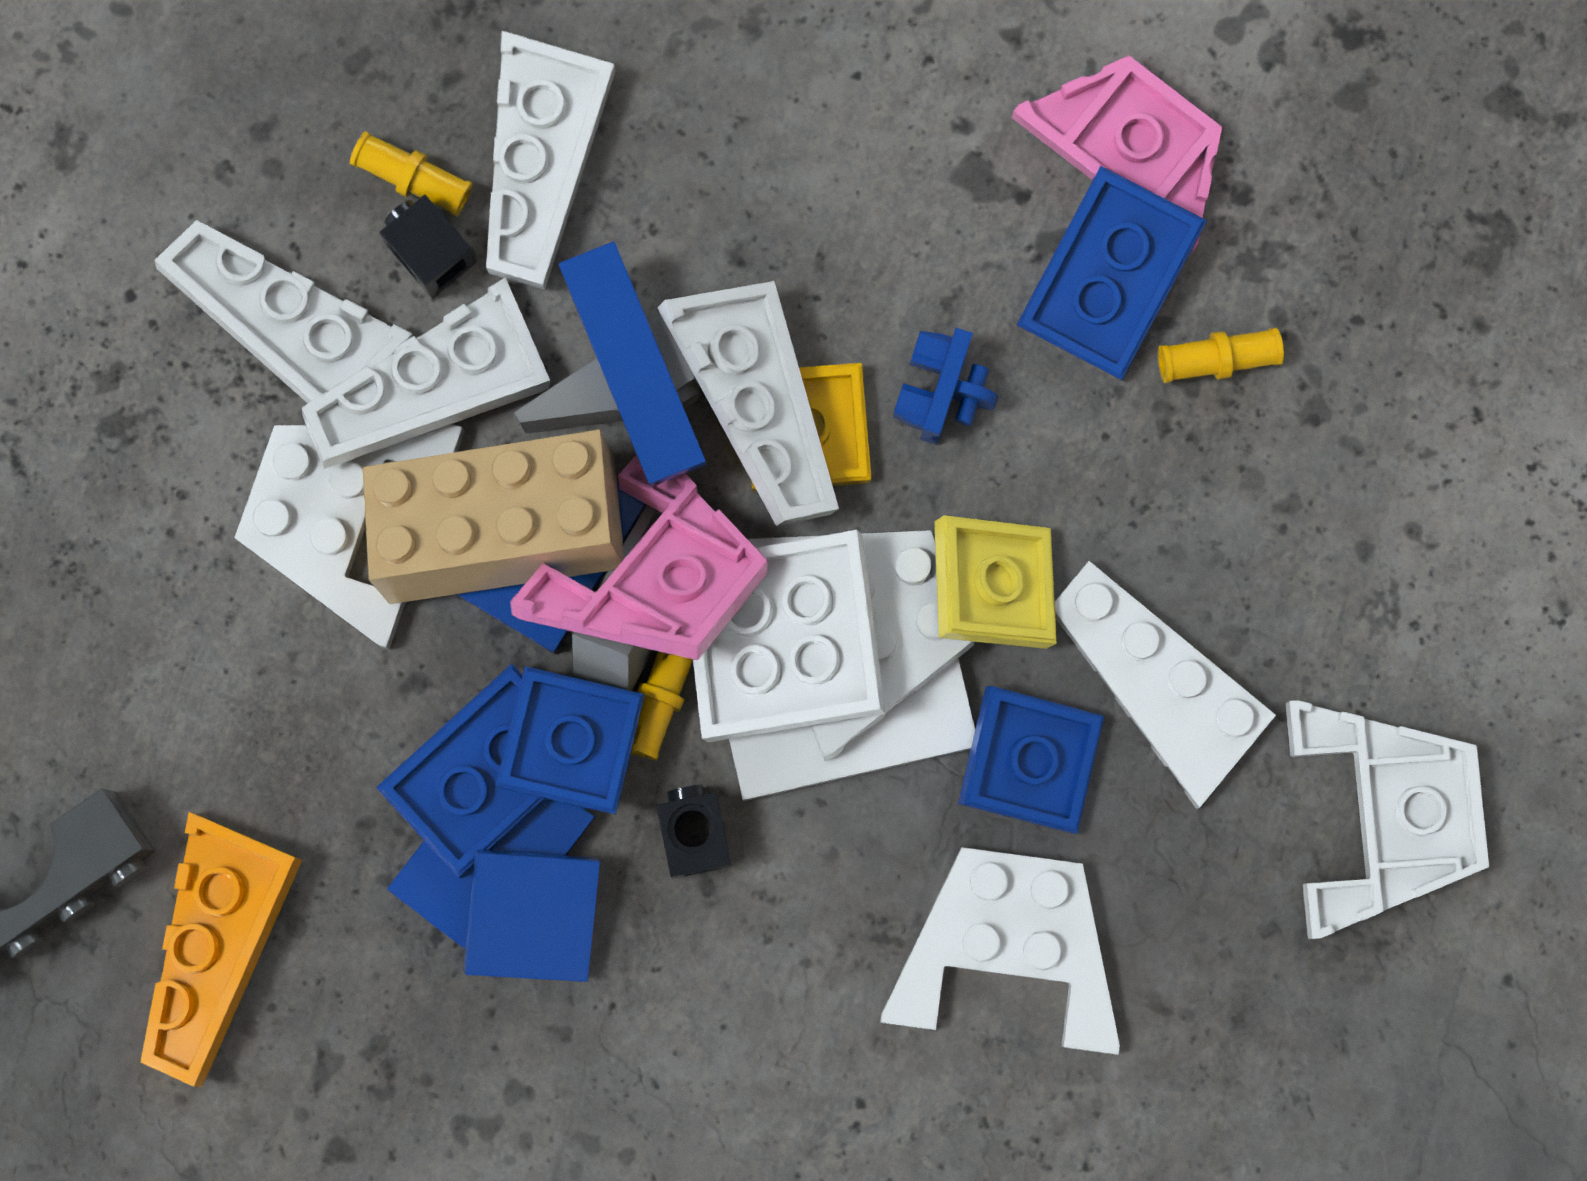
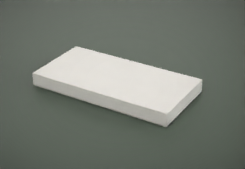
(918, 728)

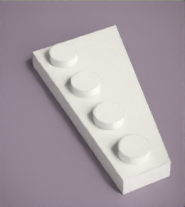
(542, 141)
(277, 314)
(448, 374)
(755, 387)
(1172, 692)

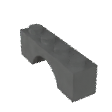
(92, 847)

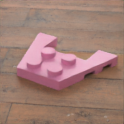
(669, 589)

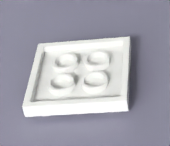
(796, 646)

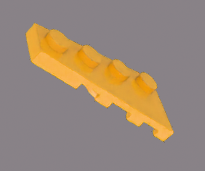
(218, 930)

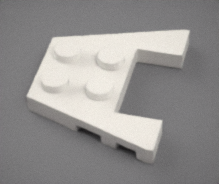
(314, 519)
(905, 624)
(1414, 808)
(1012, 920)

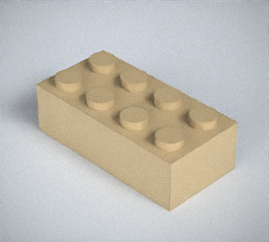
(492, 516)

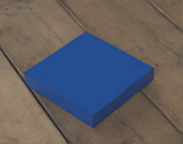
(570, 740)
(1031, 760)
(531, 915)

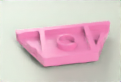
(1131, 127)

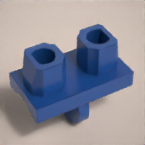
(944, 357)

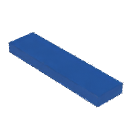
(632, 364)

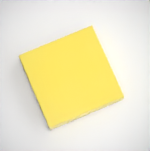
(995, 582)

